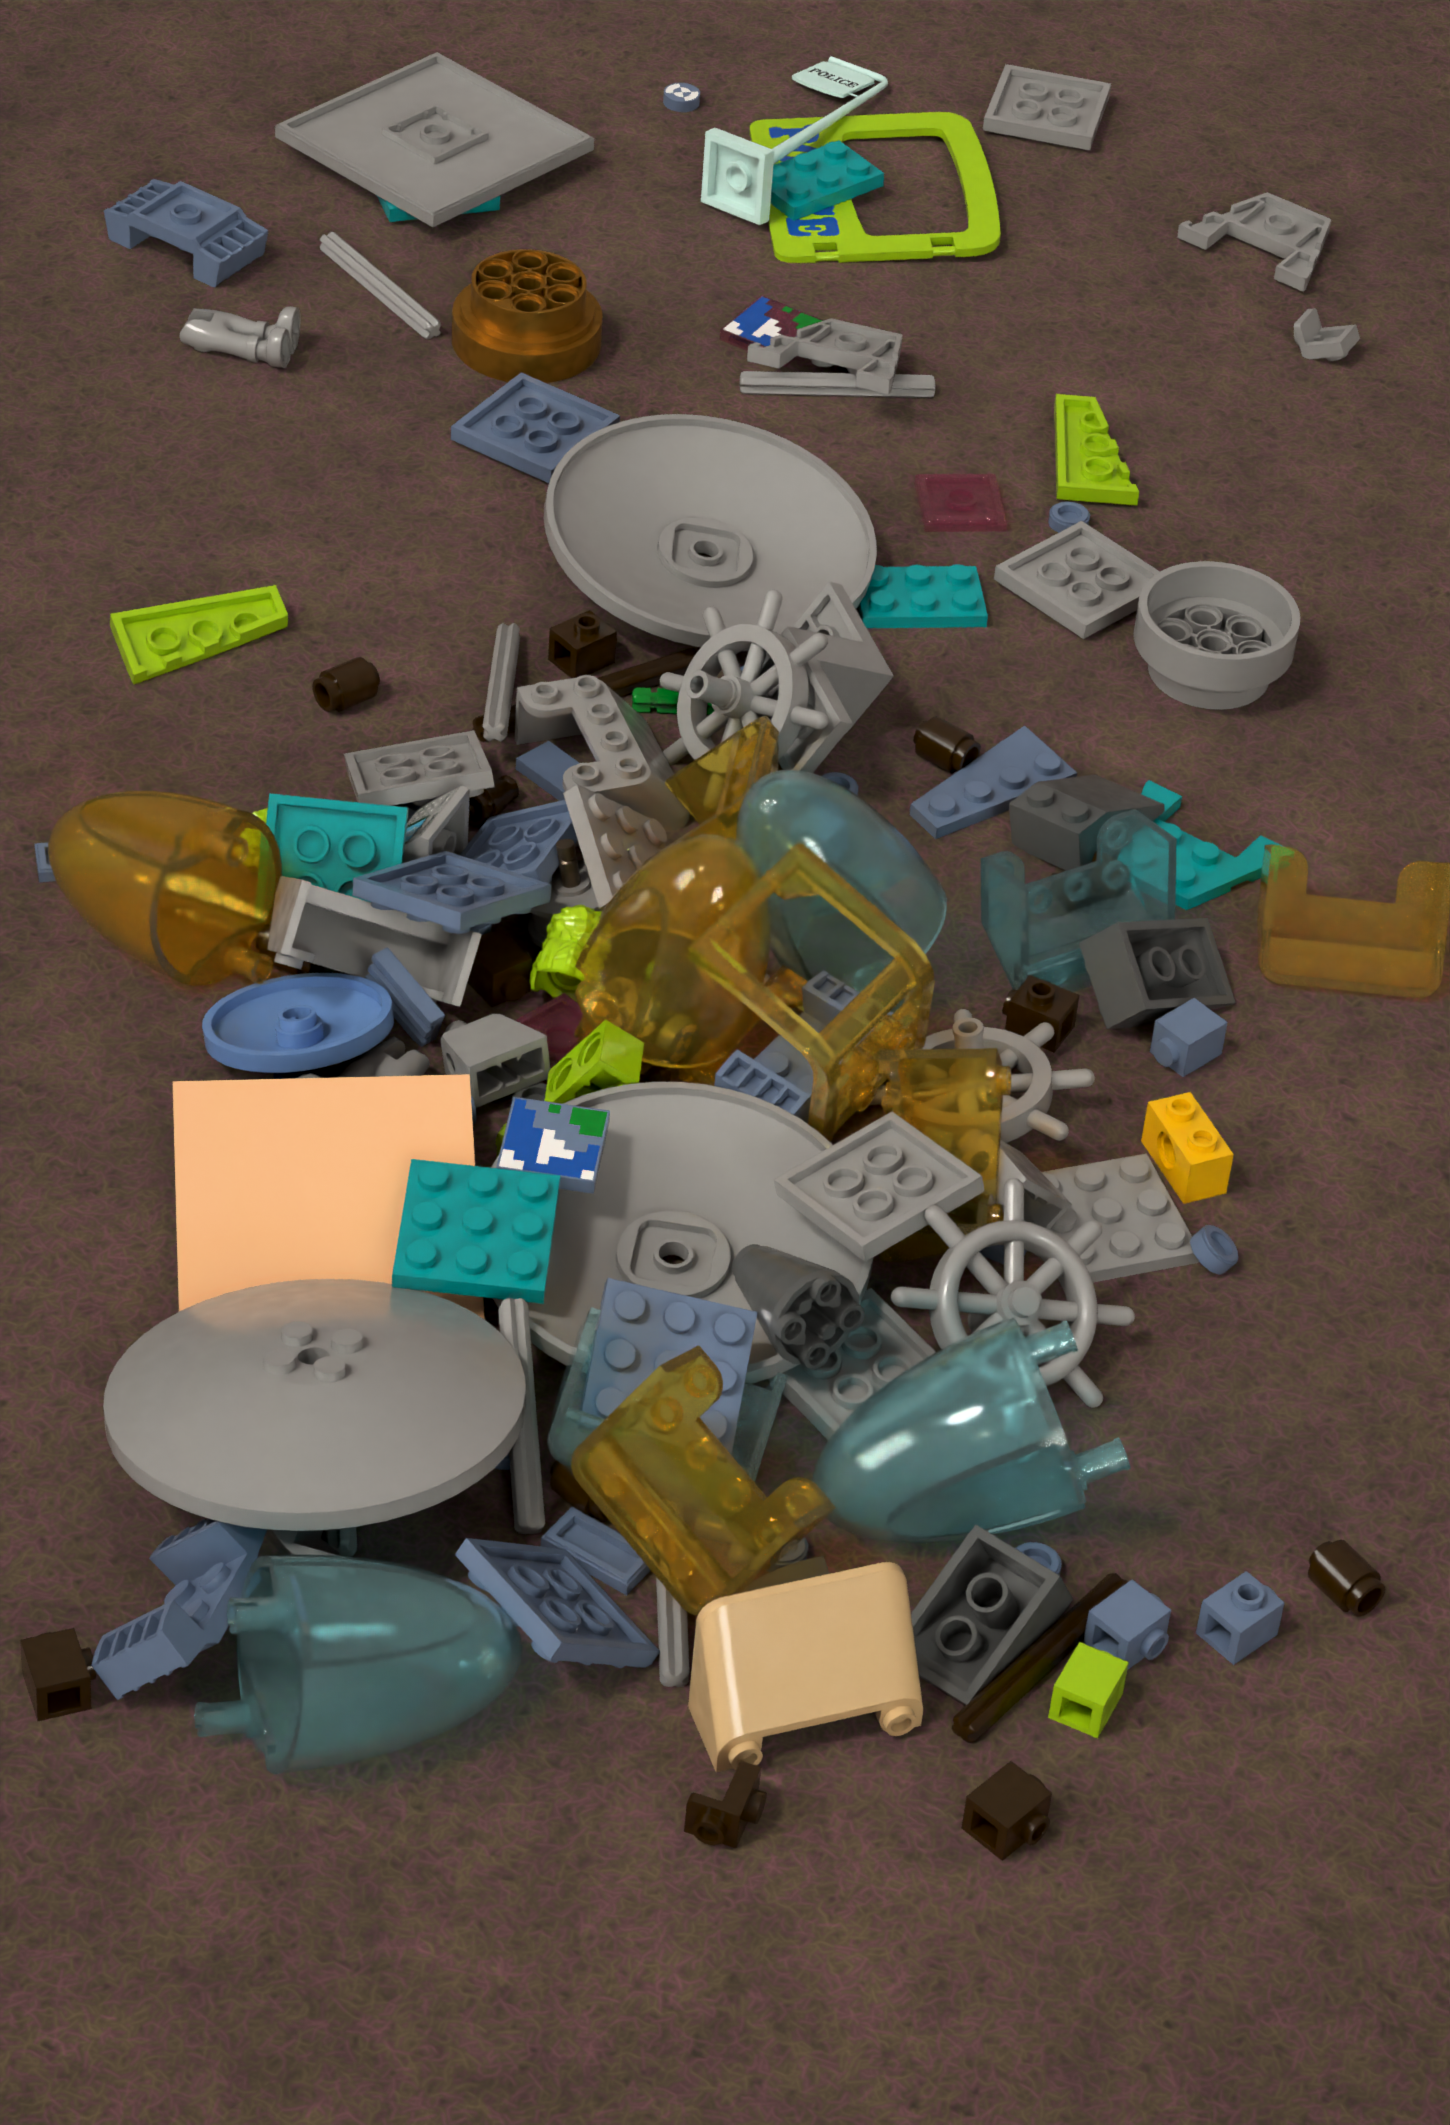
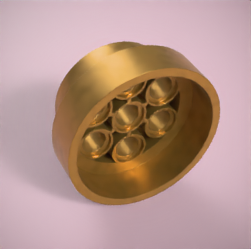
(527, 317)

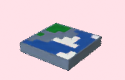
(555, 1141)

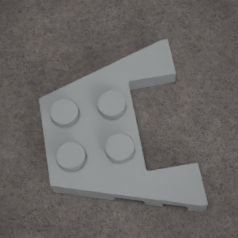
(1272, 226)
(864, 351)

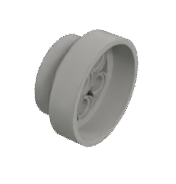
(1215, 633)

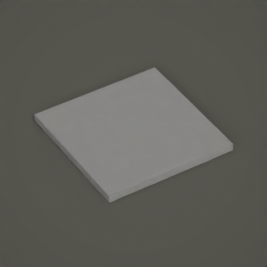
(434, 138)

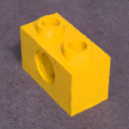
(1187, 1147)

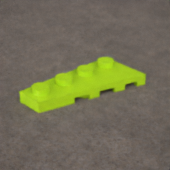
(1087, 456)
(192, 630)

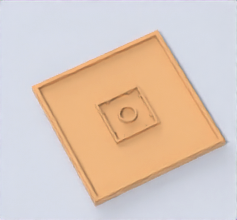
(305, 1175)

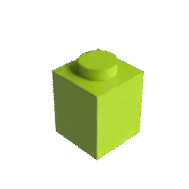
(1088, 1689)

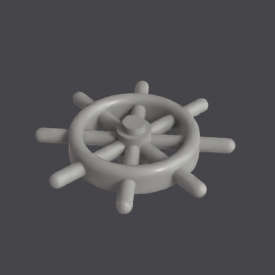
(739, 694)
(1024, 1055)
(1012, 1294)

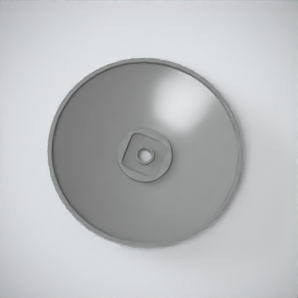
(659, 489)
(690, 1179)
(315, 1404)

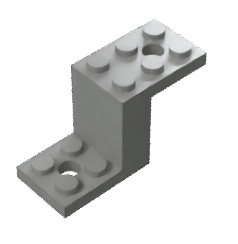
(840, 677)

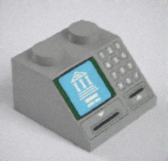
(439, 826)

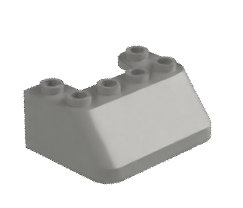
(626, 753)

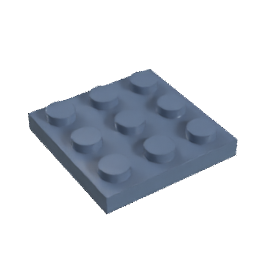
(530, 425)
(523, 840)
(451, 891)
(651, 1326)
(556, 1604)

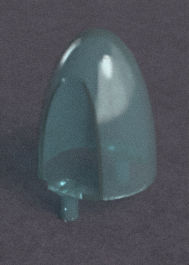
(859, 847)
(962, 1445)
(357, 1659)

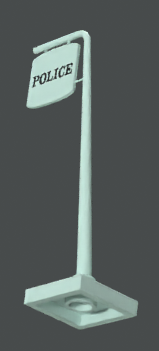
(741, 172)

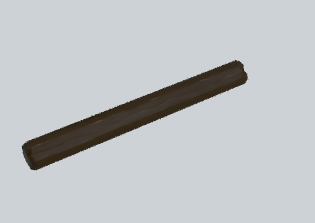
(1031, 1665)

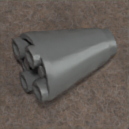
(798, 1303)

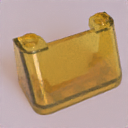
(958, 1105)

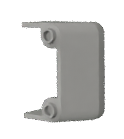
(347, 931)

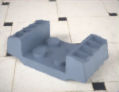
(192, 221)
(780, 1070)
(207, 1570)

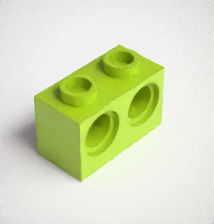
(598, 1062)

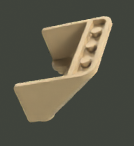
(804, 1660)

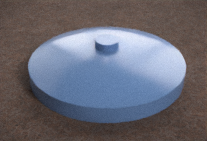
(298, 1022)

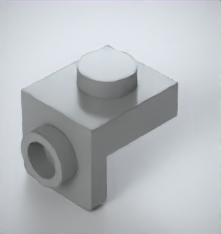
(1325, 342)

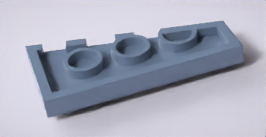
(988, 784)

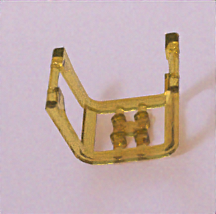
(836, 1087)

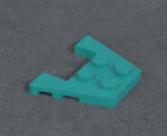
(1201, 866)

